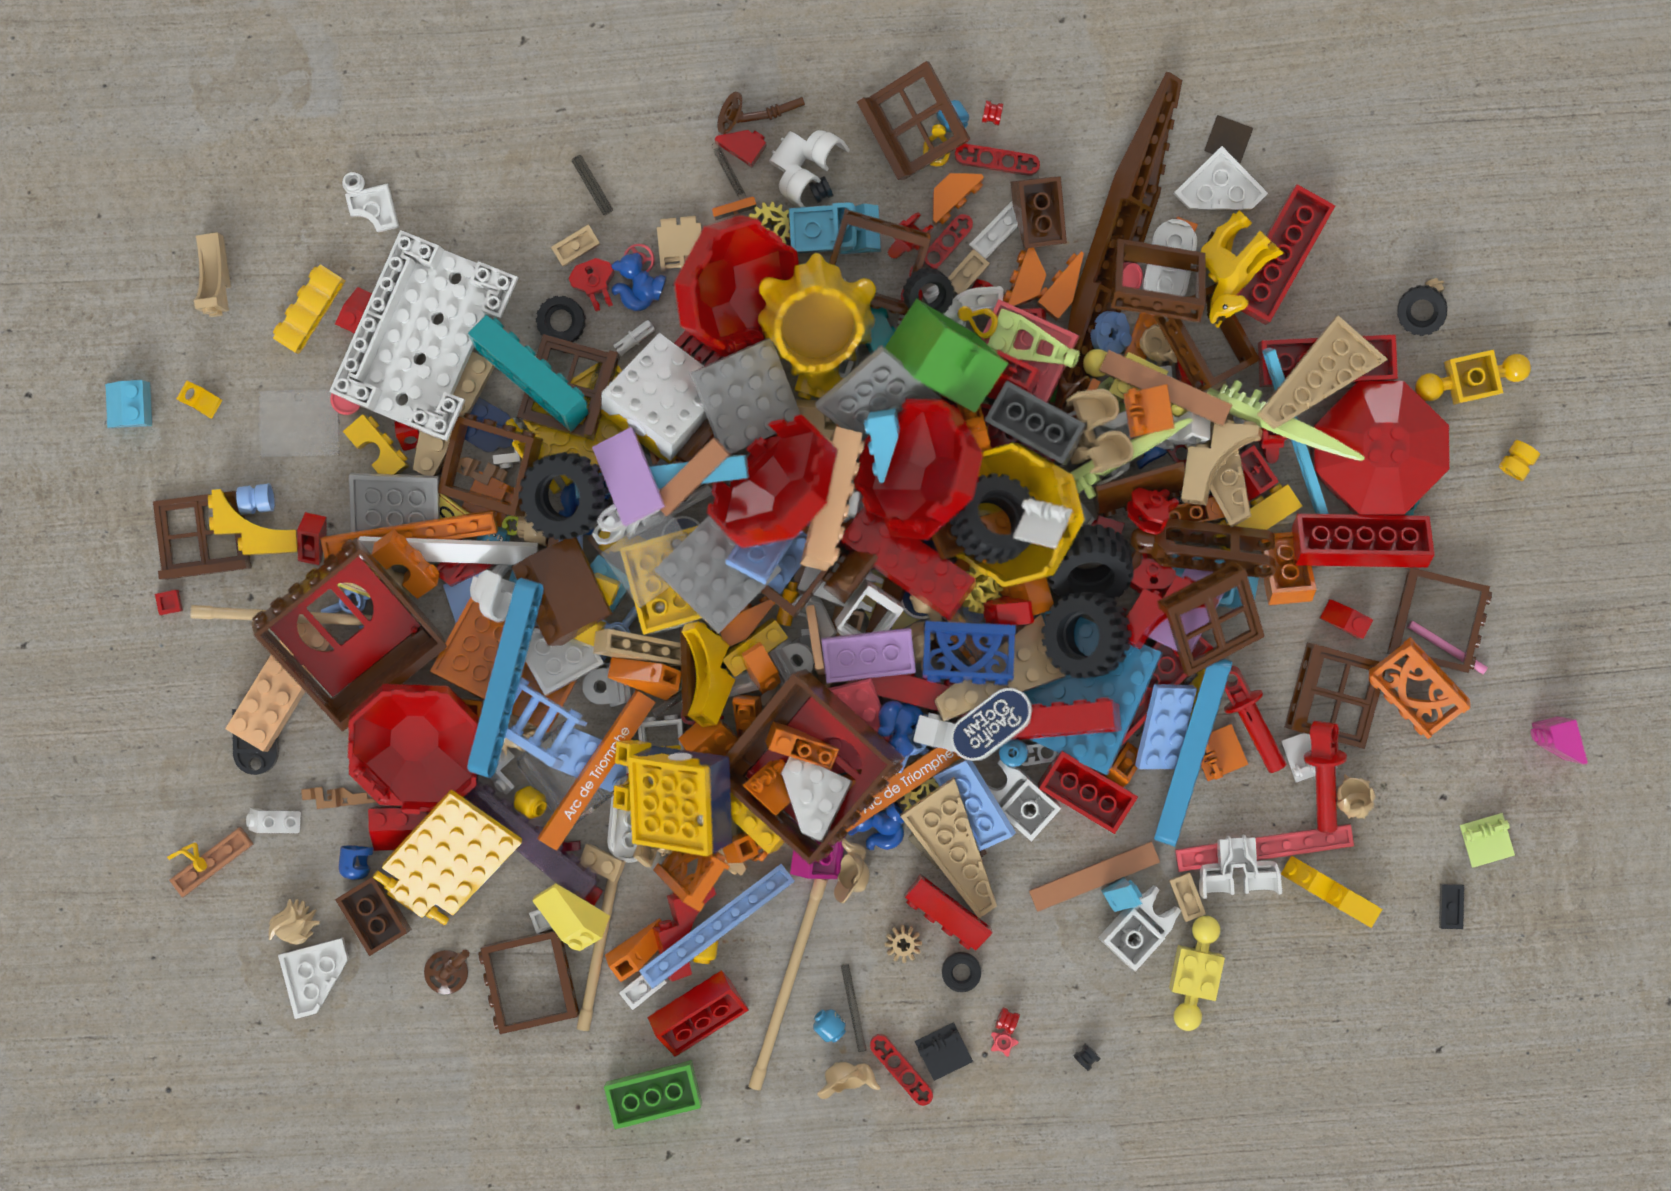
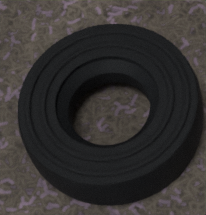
(961, 958)

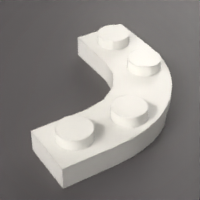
(975, 299)

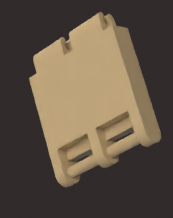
(676, 240)

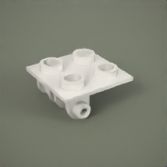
(1042, 523)
(1295, 748)

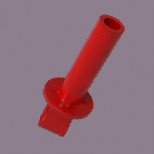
(1244, 702)
(1325, 758)

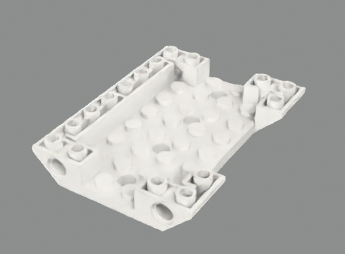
(401, 327)

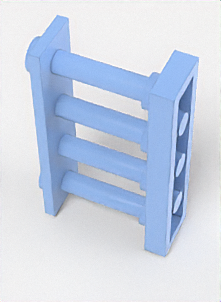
(533, 744)

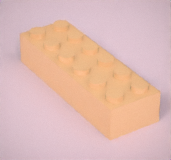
(826, 527)
(272, 697)

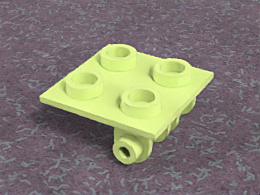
(1487, 840)

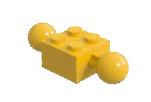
(1473, 377)

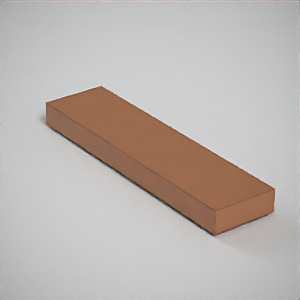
(693, 475)
(216, 859)

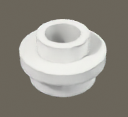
(350, 178)

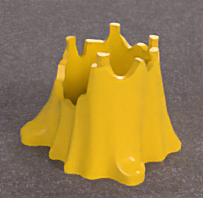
(817, 319)

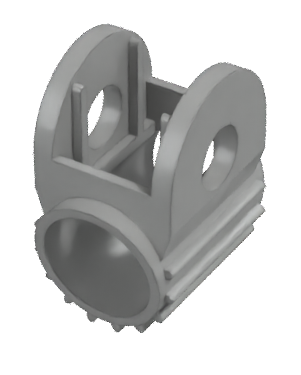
(793, 657)
(615, 693)

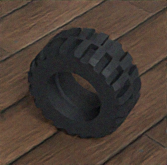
(537, 502)
(979, 539)
(1097, 546)
(1060, 635)

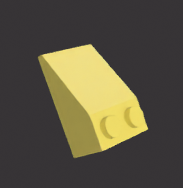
(571, 917)

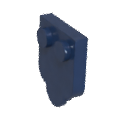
(485, 440)

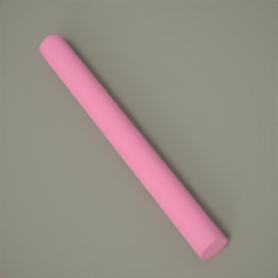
(1443, 645)

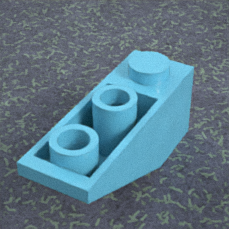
(884, 432)
(1122, 895)

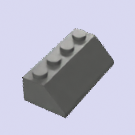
(1036, 423)

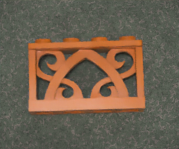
(1419, 659)
(707, 872)

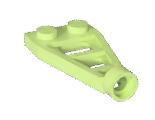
(1007, 330)

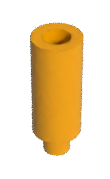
(790, 595)

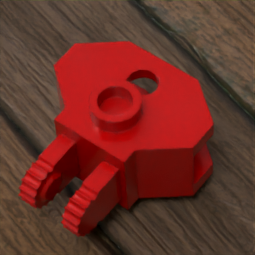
(900, 246)
(594, 282)
(1270, 443)
(1152, 508)
(1152, 572)

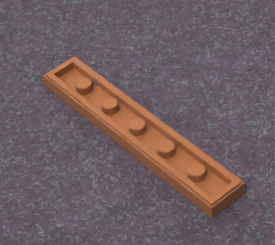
(1179, 393)
(1094, 876)

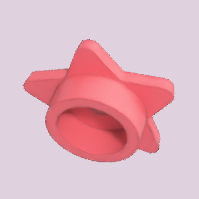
(1005, 1048)

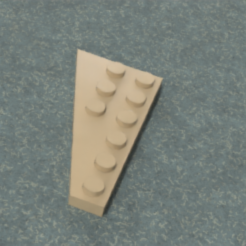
(1329, 365)
(432, 450)
(1229, 482)
(1030, 671)
(947, 836)

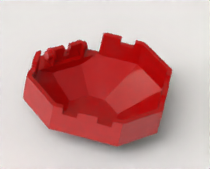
(722, 279)
(1401, 445)
(929, 470)
(784, 487)
(412, 745)

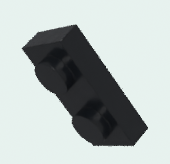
(1451, 906)

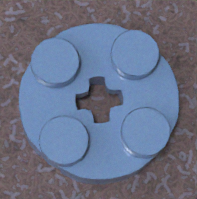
(1120, 332)

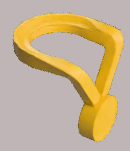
(937, 131)
(966, 313)
(198, 862)

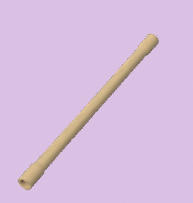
(211, 612)
(586, 1011)
(760, 1069)

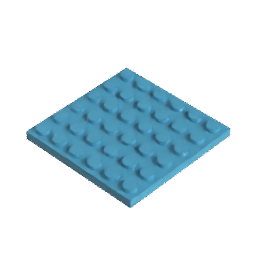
(1123, 685)

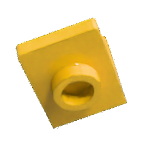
(201, 400)

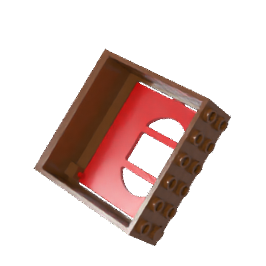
(380, 653)
(822, 718)

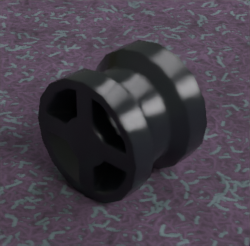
(821, 189)
(1087, 1057)

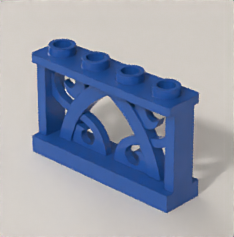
(992, 632)

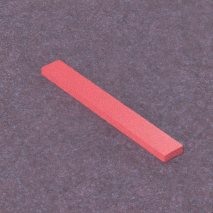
(1271, 846)

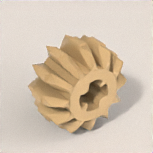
(909, 939)

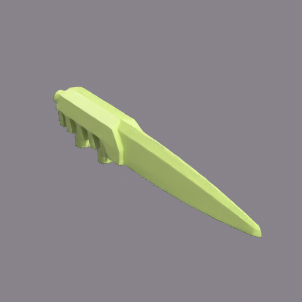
(1248, 408)
(1141, 444)

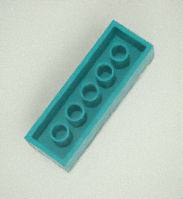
(529, 372)

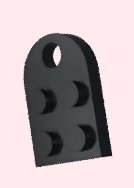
(244, 752)

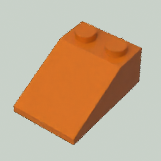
(1290, 581)

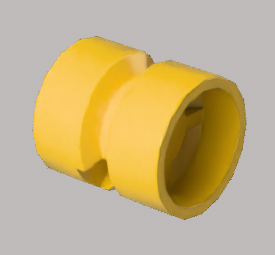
(1519, 460)

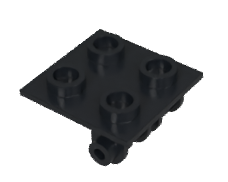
(943, 1051)

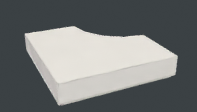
(375, 205)

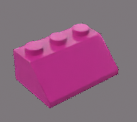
(1561, 738)
(825, 869)

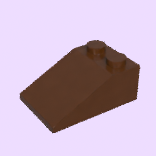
(1039, 211)

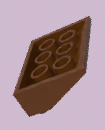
(1118, 493)
(570, 591)

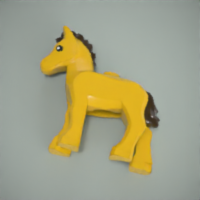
(1233, 271)

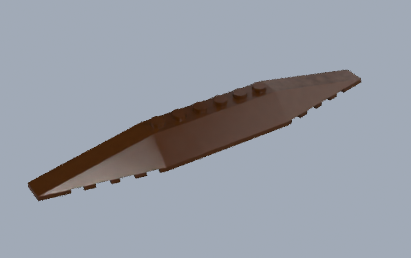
(1124, 216)

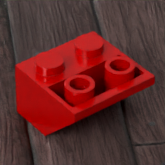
(1017, 373)
(1256, 472)

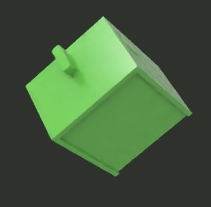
(946, 355)

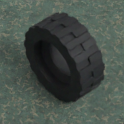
(926, 276)
(1422, 293)
(561, 303)

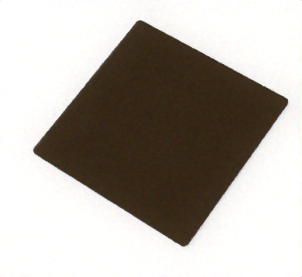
(1230, 135)

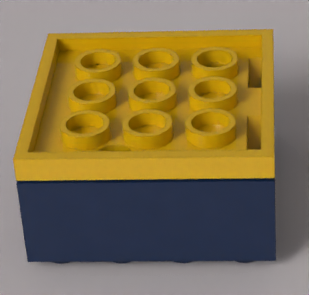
(680, 800)

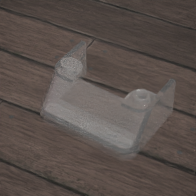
(552, 782)

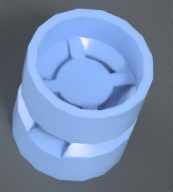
(255, 499)

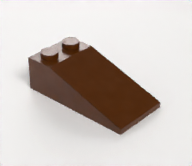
(849, 574)

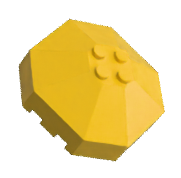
(1047, 484)

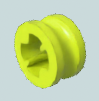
(505, 524)

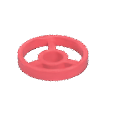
(645, 258)

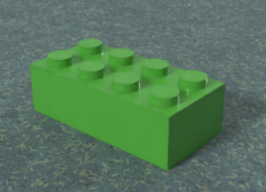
(653, 1094)

